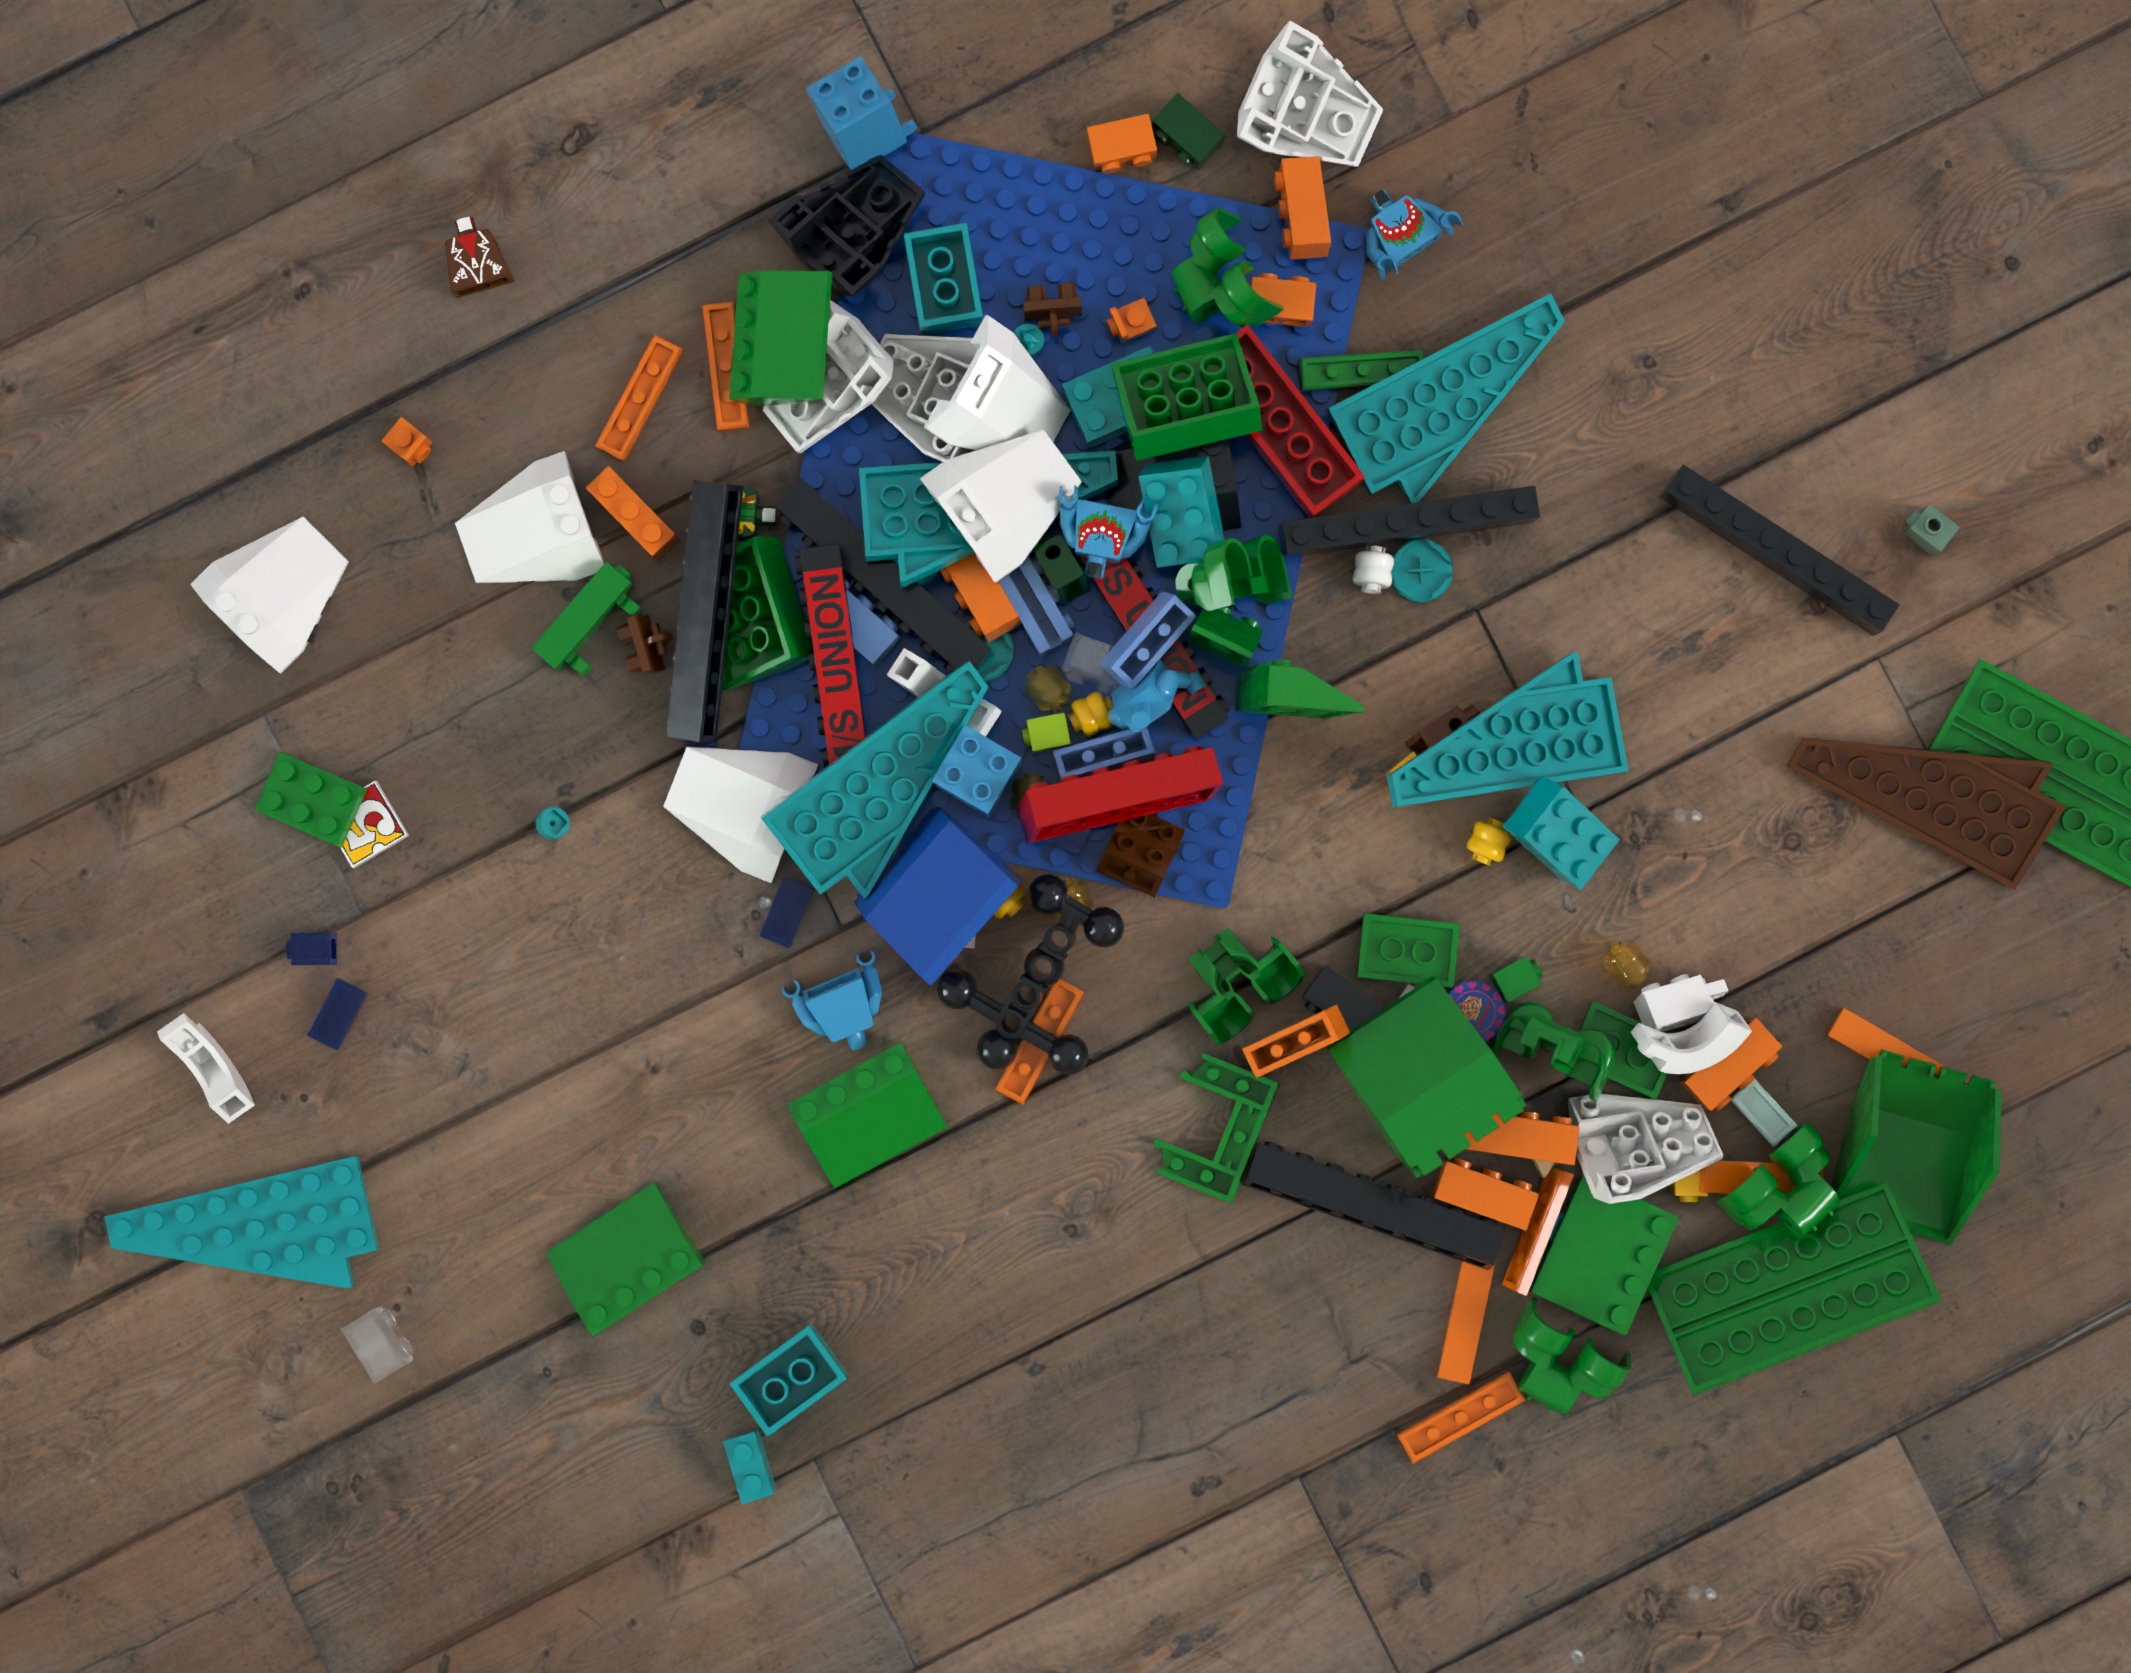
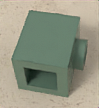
(1930, 529)

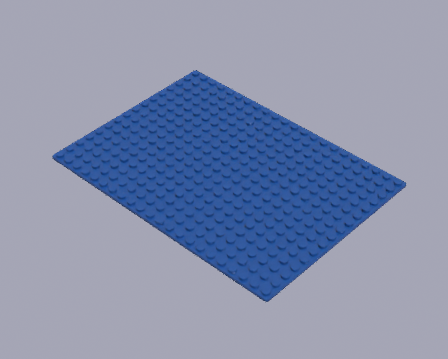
(1117, 245)

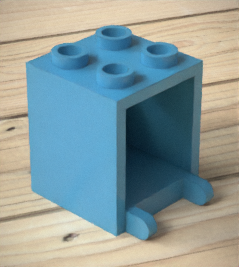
(858, 114)
(977, 771)

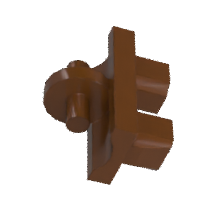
(1052, 312)
(648, 644)

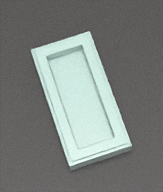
(1763, 1112)

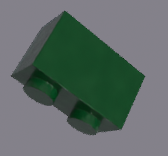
(1187, 132)

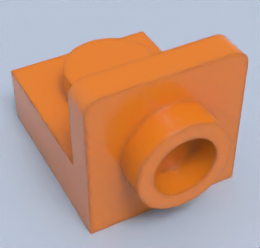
(1131, 321)
(408, 442)

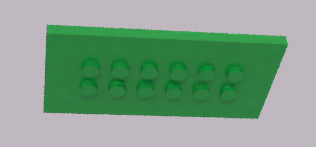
(2089, 761)
(1788, 1296)

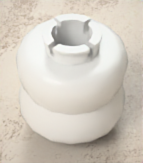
(1373, 569)

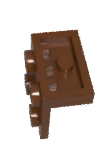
(1141, 852)

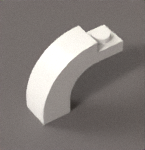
(919, 676)
(1696, 1048)
(210, 1065)

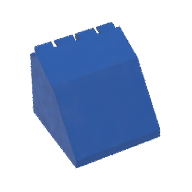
(937, 893)

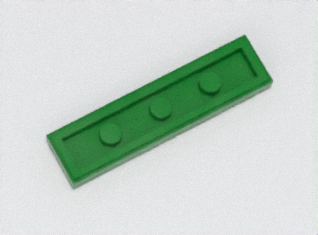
(1353, 369)

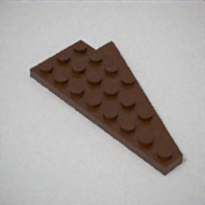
(1959, 802)

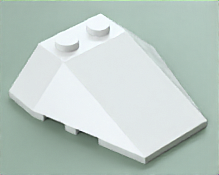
(1306, 103)
(853, 379)
(531, 529)
(274, 589)
(726, 794)

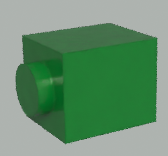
(1517, 978)

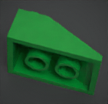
(1226, 635)

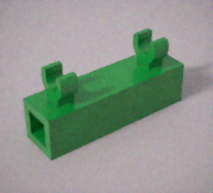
(584, 617)

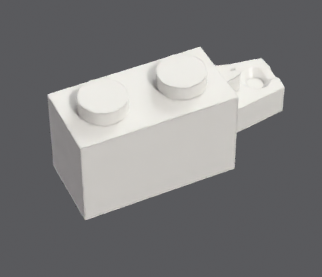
(1677, 1003)

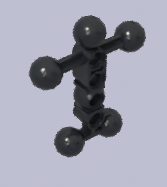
(997, 1046)

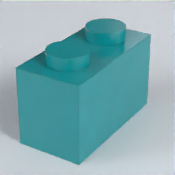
(749, 1465)

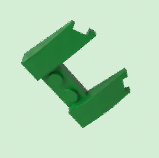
(1253, 1102)

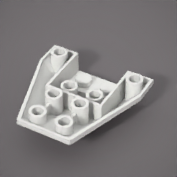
(923, 373)
(998, 396)
(1003, 497)
(1639, 1144)

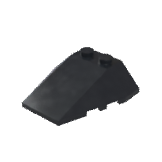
(850, 223)
(1128, 491)

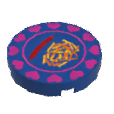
(1481, 1006)

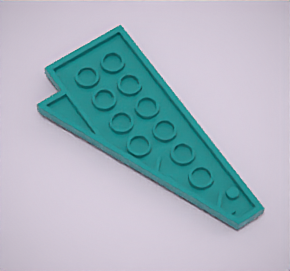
(1429, 411)
(910, 526)
(1542, 728)
(866, 798)
(277, 1226)

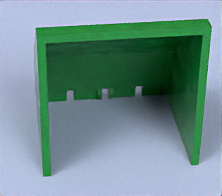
(1426, 1077)
(1925, 1139)

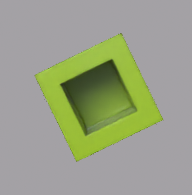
(1046, 733)

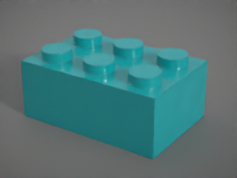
(943, 279)
(1097, 404)
(1186, 512)
(1561, 832)
(789, 1379)

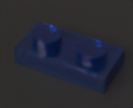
(786, 912)
(337, 1014)

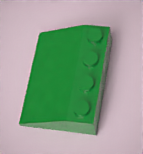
(780, 337)
(1187, 397)
(765, 616)
(1290, 691)
(867, 1115)
(1604, 1257)
(624, 1259)

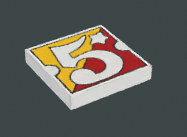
(373, 829)

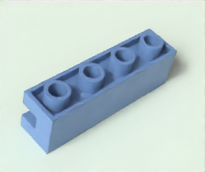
(1037, 607)

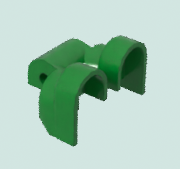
(1198, 279)
(1233, 572)
(1271, 975)
(1580, 1054)
(1803, 1204)
(1552, 1382)

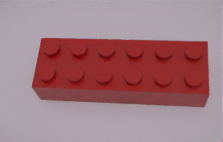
(1294, 436)
(1119, 794)

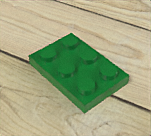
(310, 799)
(1407, 950)
(1630, 1065)

